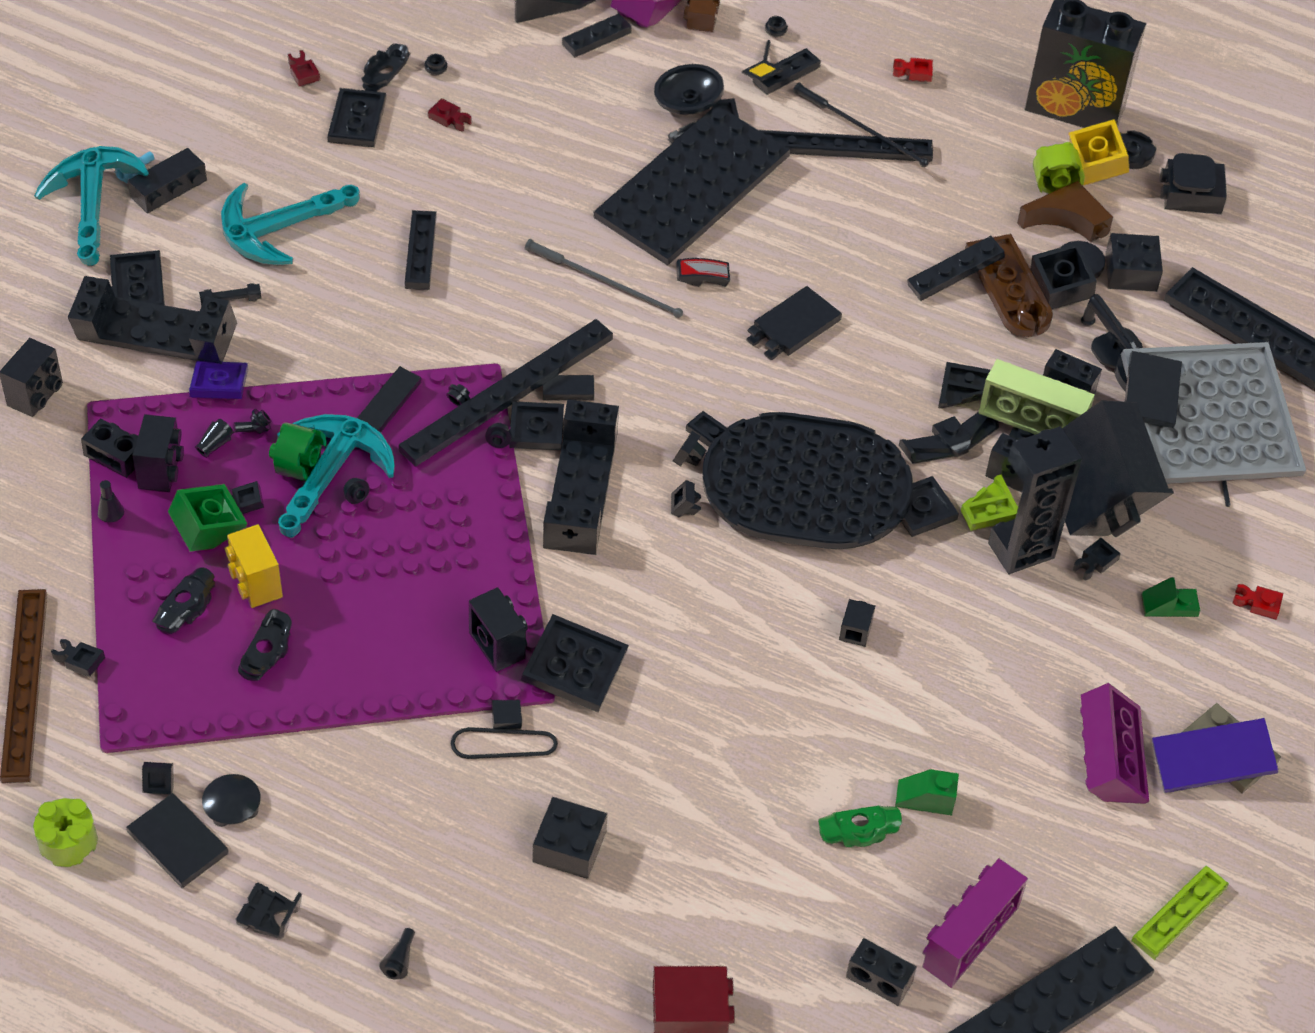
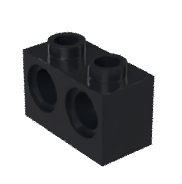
(110, 447)
(881, 971)

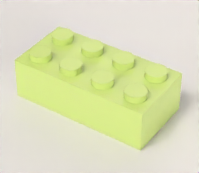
(1031, 399)

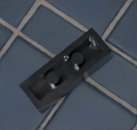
(167, 180)

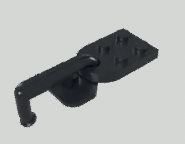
(1111, 344)

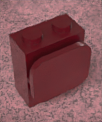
(692, 999)

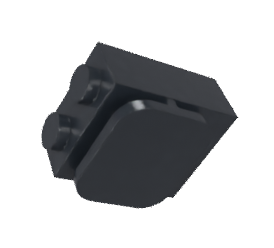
(1193, 184)

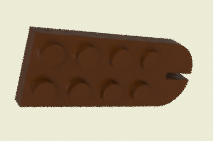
(1015, 291)

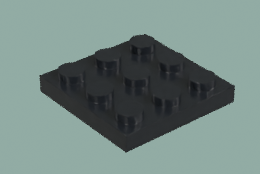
(575, 663)

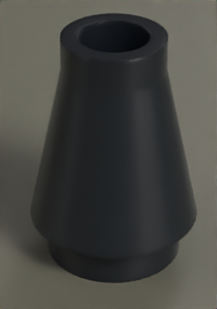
(215, 436)

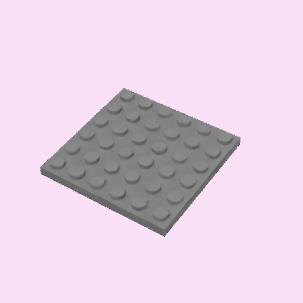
(1228, 416)

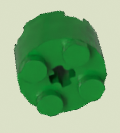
(296, 451)

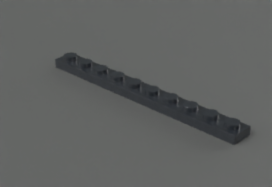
(502, 393)

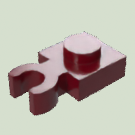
(303, 70)
(449, 113)

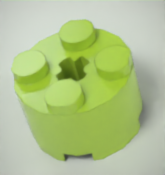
(1057, 167)
(65, 831)

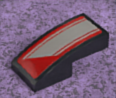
(697, 270)

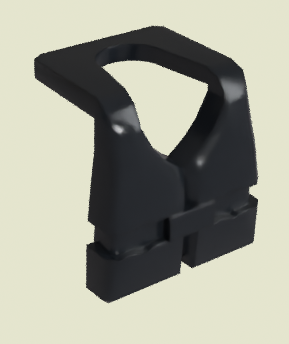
(261, 909)

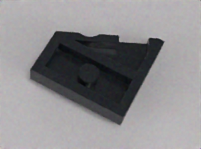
(962, 384)

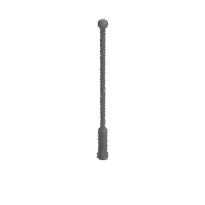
(559, 258)

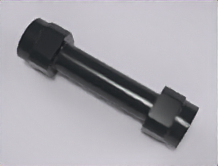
(252, 292)

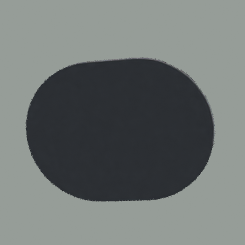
(807, 480)

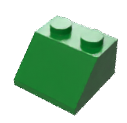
(205, 516)

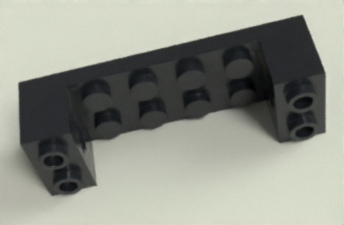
(152, 327)
(1060, 368)
(1049, 472)
(582, 477)

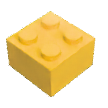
(1100, 151)
(253, 566)

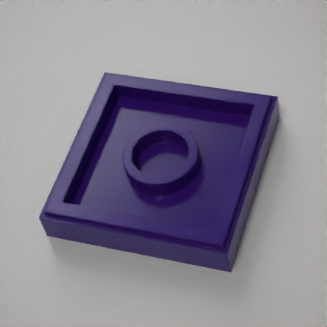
(218, 380)

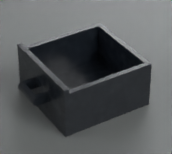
(1116, 473)

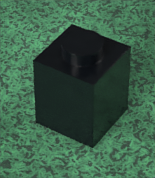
(857, 622)

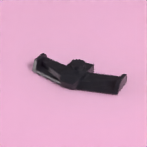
(949, 438)

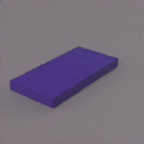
(1214, 755)

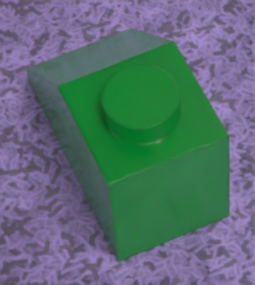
(928, 792)

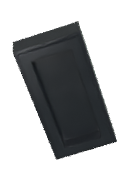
(569, 387)

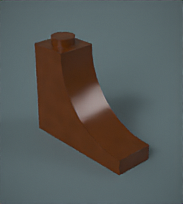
(1068, 208)

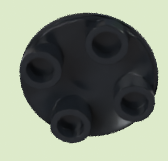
(231, 799)

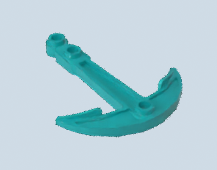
(90, 165)
(243, 232)
(346, 435)

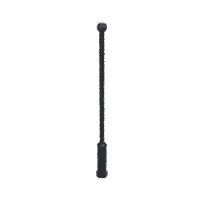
(822, 102)

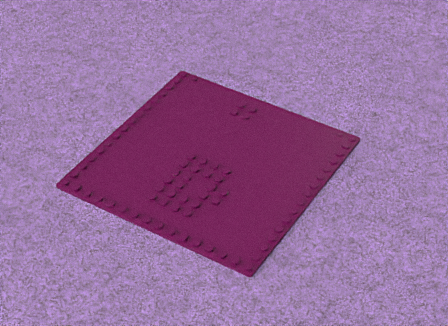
(368, 585)

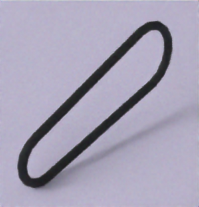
(499, 755)

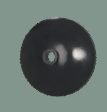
(689, 89)

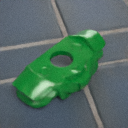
(840, 828)

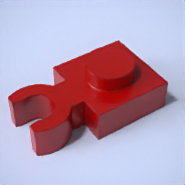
(917, 69)
(1262, 600)

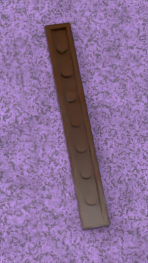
(24, 686)

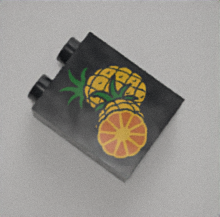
(1084, 64)

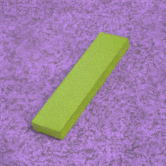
(1180, 912)

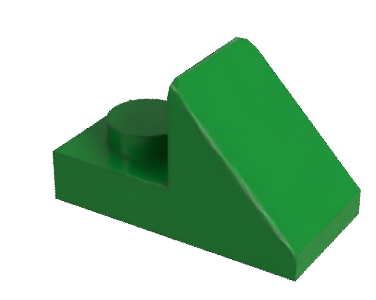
(1167, 601)

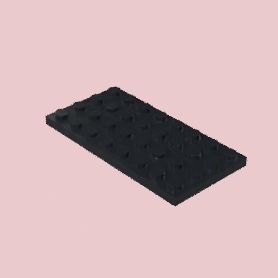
(691, 184)

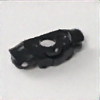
(394, 57)
(173, 614)
(275, 630)

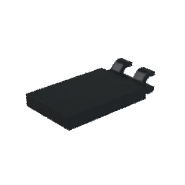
(793, 323)

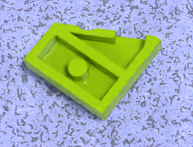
(990, 506)

